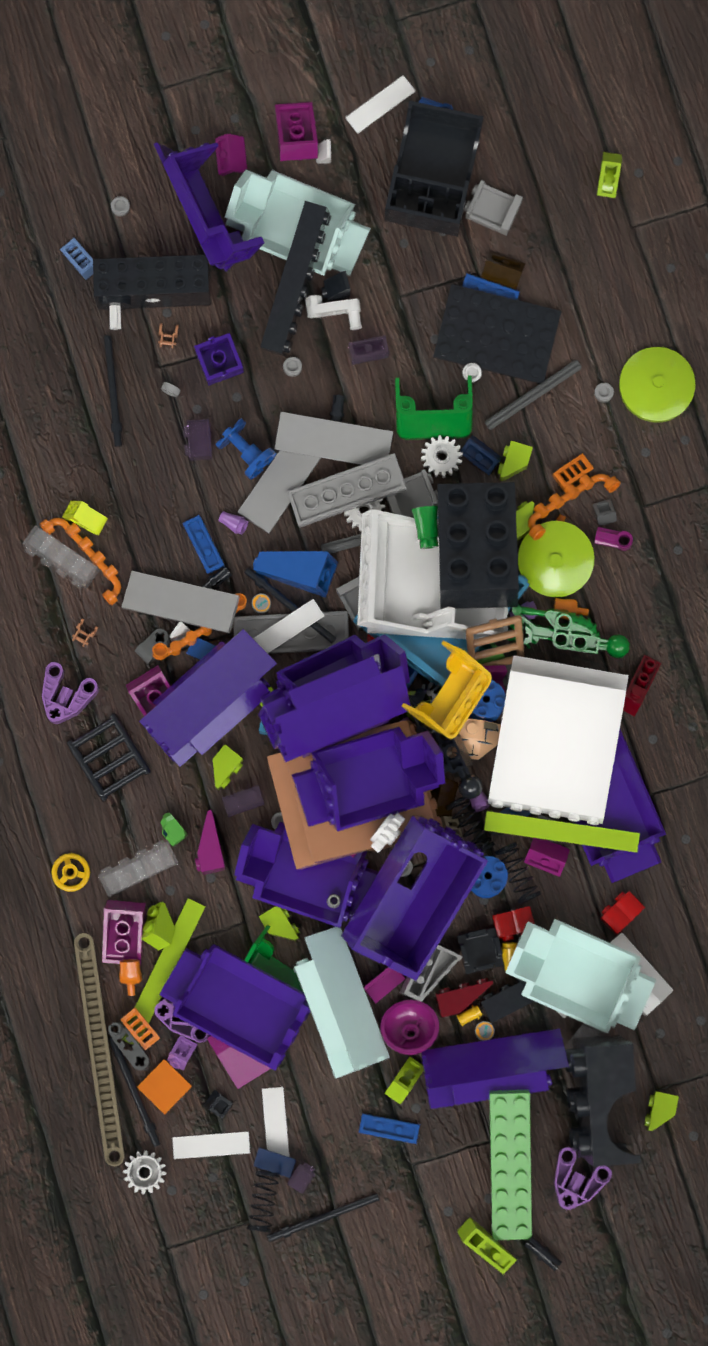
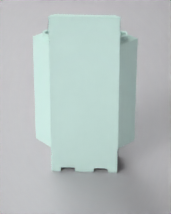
(273, 209)
(581, 976)
(339, 1004)

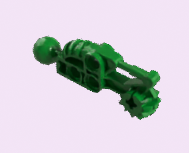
(577, 626)

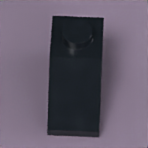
(336, 287)

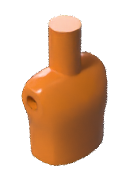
(570, 605)
(130, 974)

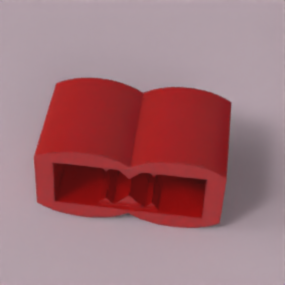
(622, 912)
(512, 922)

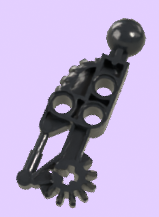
(470, 785)

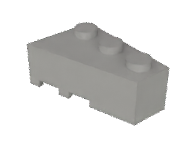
(435, 969)

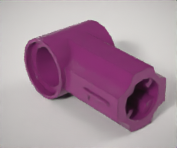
(611, 538)

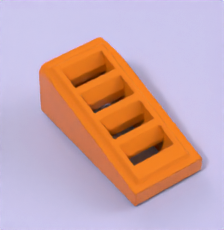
(560, 480)
(130, 1015)

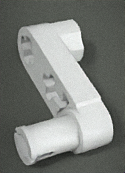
(316, 308)

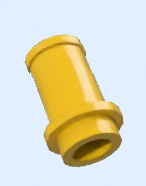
(469, 1015)

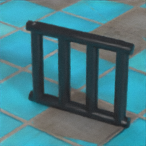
(123, 737)

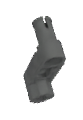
(137, 1051)

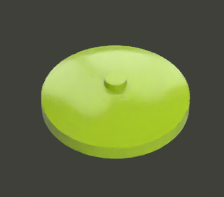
(657, 384)
(558, 560)

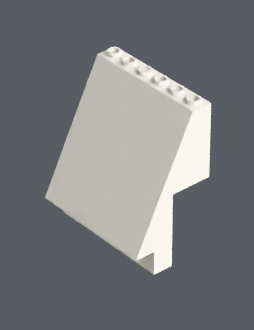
(403, 584)
(558, 740)

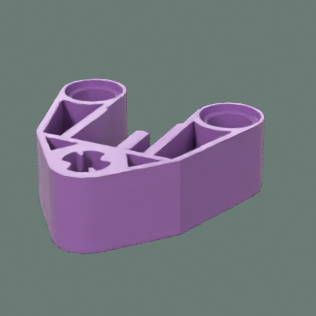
(78, 703)
(181, 1028)
(590, 1189)

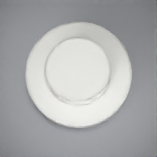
(472, 369)

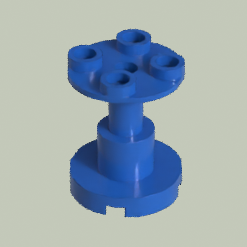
(250, 453)
(493, 709)
(497, 872)

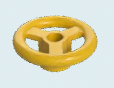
(85, 875)

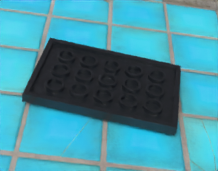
(497, 334)

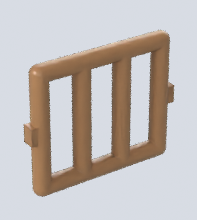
(494, 624)

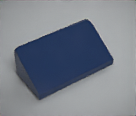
(481, 455)
(274, 1162)

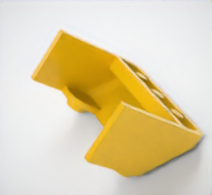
(457, 696)

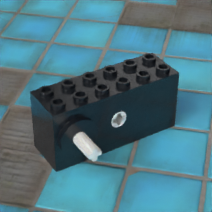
(150, 283)

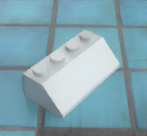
(661, 988)

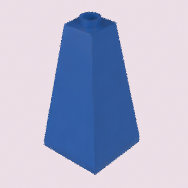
(300, 569)

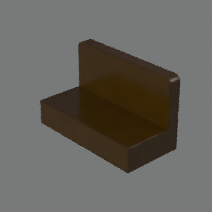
(503, 270)
(444, 796)

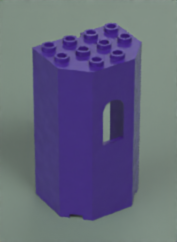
(407, 924)

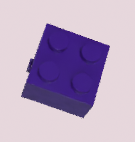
(218, 359)

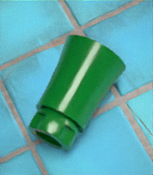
(426, 526)

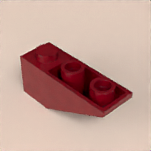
(640, 684)
(456, 1001)

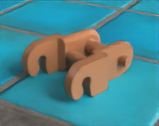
(175, 335)
(85, 642)

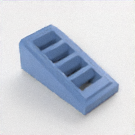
(86, 267)

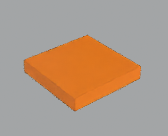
(164, 1086)

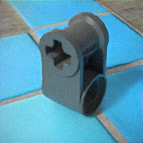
(144, 650)

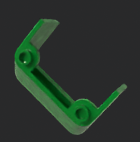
(432, 423)
(261, 957)

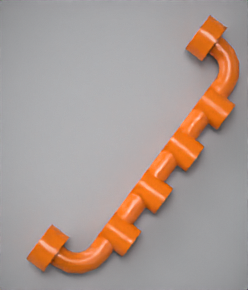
(571, 492)
(85, 545)
(161, 651)

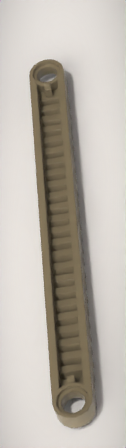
(99, 1049)

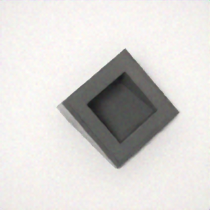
(604, 512)

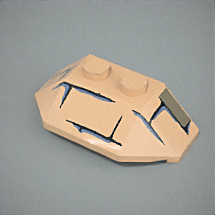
(478, 737)

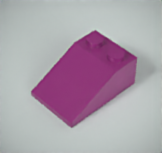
(296, 131)
(148, 688)
(209, 851)
(123, 931)
(238, 1065)

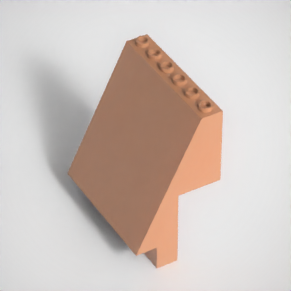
(322, 841)

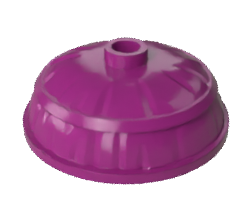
(408, 1018)

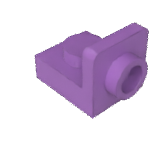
(181, 1053)

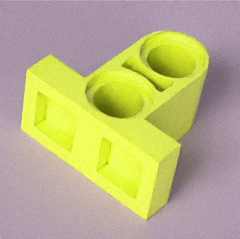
(85, 517)

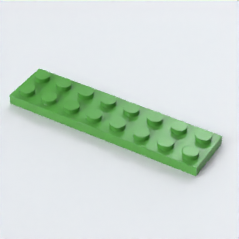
(510, 1164)

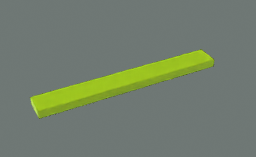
(561, 831)
(166, 963)

